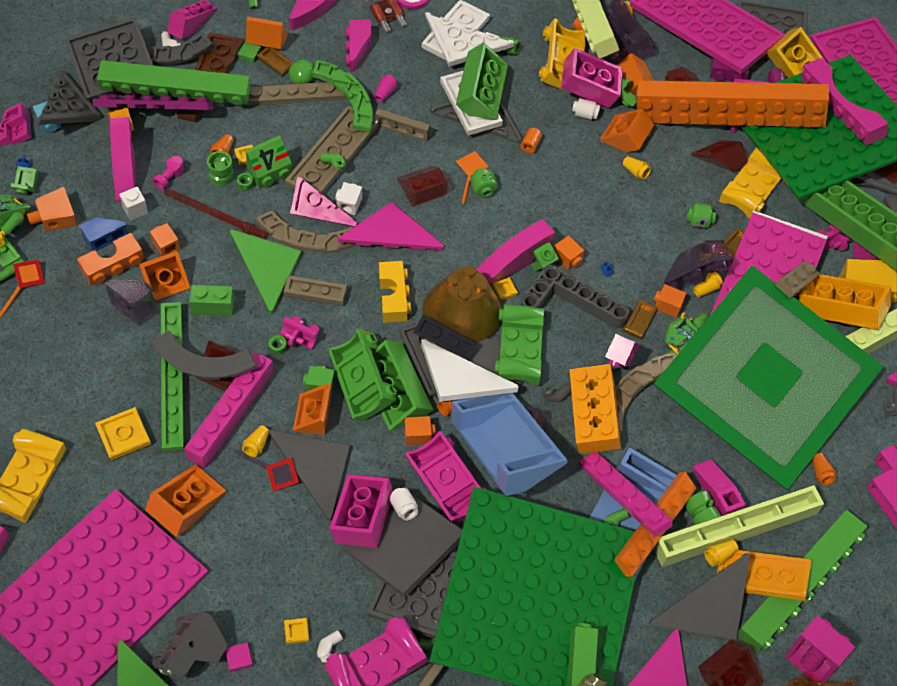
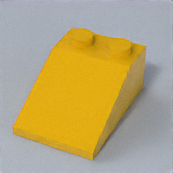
(793, 52)

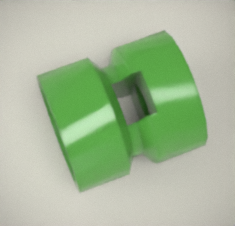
(220, 168)
(701, 508)

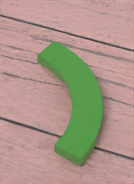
(351, 89)

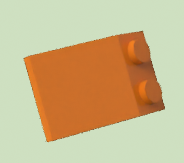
(184, 500)

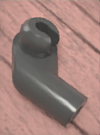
(556, 395)
(891, 409)

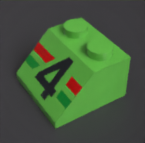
(268, 162)

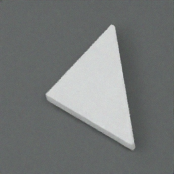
(458, 39)
(459, 378)

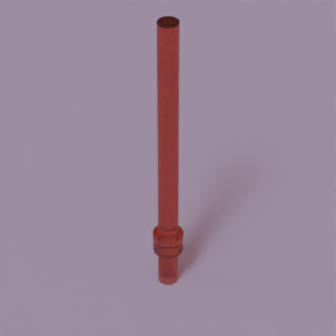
(246, 227)

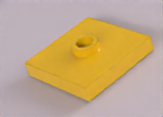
(123, 433)

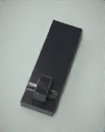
(445, 337)

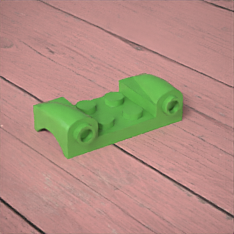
(520, 343)
(360, 377)

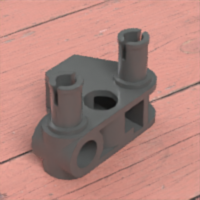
(194, 640)

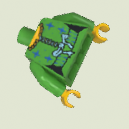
(11, 215)
(679, 333)

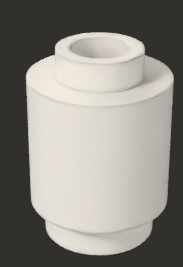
(586, 109)
(404, 504)

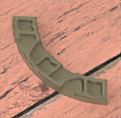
(301, 239)
(636, 380)

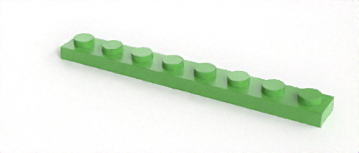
(172, 383)

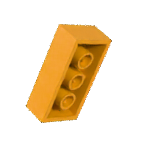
(847, 301)
(595, 409)

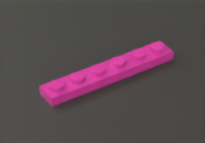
(626, 494)

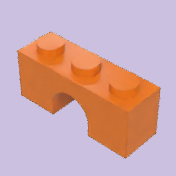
(98, 269)

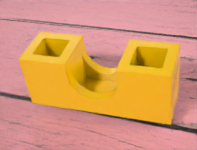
(393, 277)

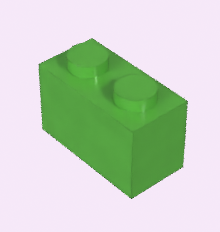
(212, 300)

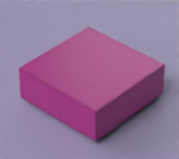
(238, 657)

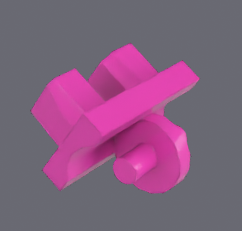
(835, 239)
(299, 333)

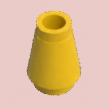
(637, 167)
(711, 284)
(255, 442)
(720, 552)

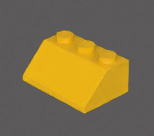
(871, 272)

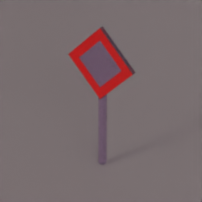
(281, 473)

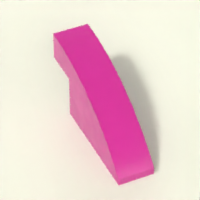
(307, 11)
(122, 155)
(516, 252)
(885, 485)

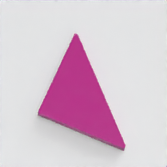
(391, 229)
(665, 666)

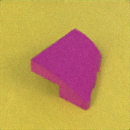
(15, 125)

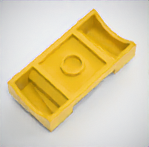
(561, 44)
(751, 185)
(28, 472)

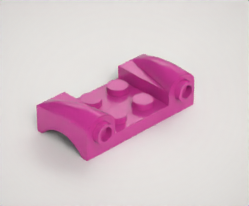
(444, 476)
(380, 660)

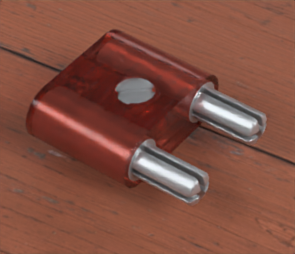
(386, 12)

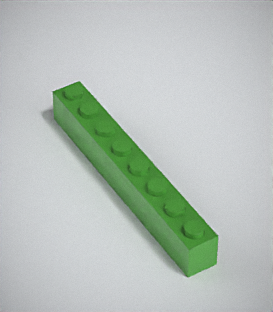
(173, 82)
(824, 557)

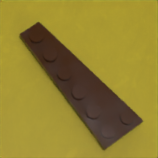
(215, 60)

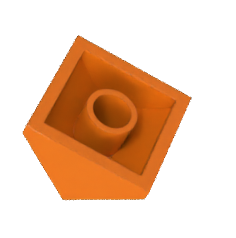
(265, 33)
(636, 70)
(165, 275)
(313, 410)

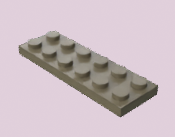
(338, 139)

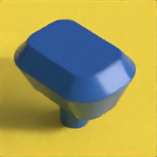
(23, 162)
(607, 269)

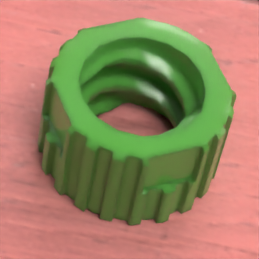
(245, 176)
(281, 349)

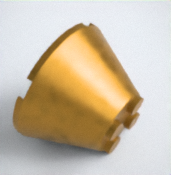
(464, 304)

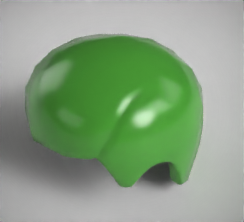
(301, 72)

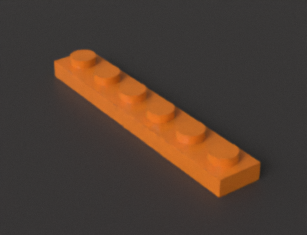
(642, 540)

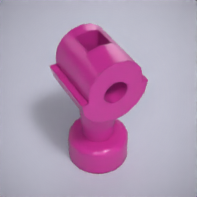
(174, 169)

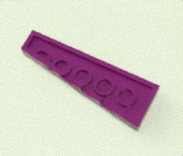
(148, 101)

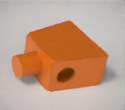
(53, 211)

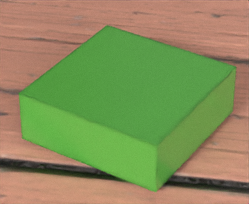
(248, 52)

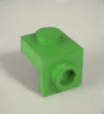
(627, 97)
(25, 180)
(545, 256)

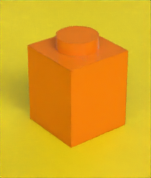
(164, 239)
(569, 253)
(669, 300)
(418, 430)

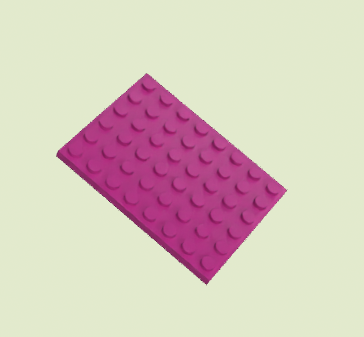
(92, 590)

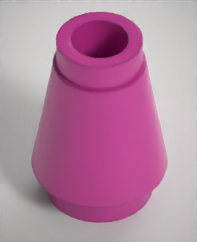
(385, 88)

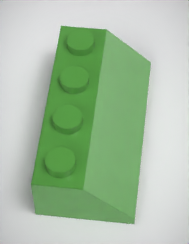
(482, 83)
(398, 371)

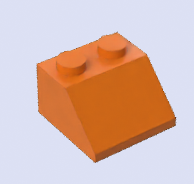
(628, 130)

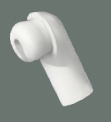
(167, 41)
(326, 645)

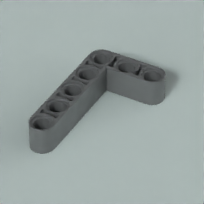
(573, 295)

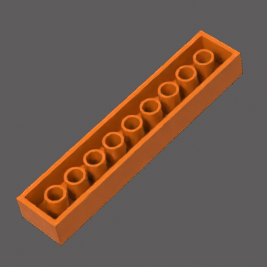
(734, 103)

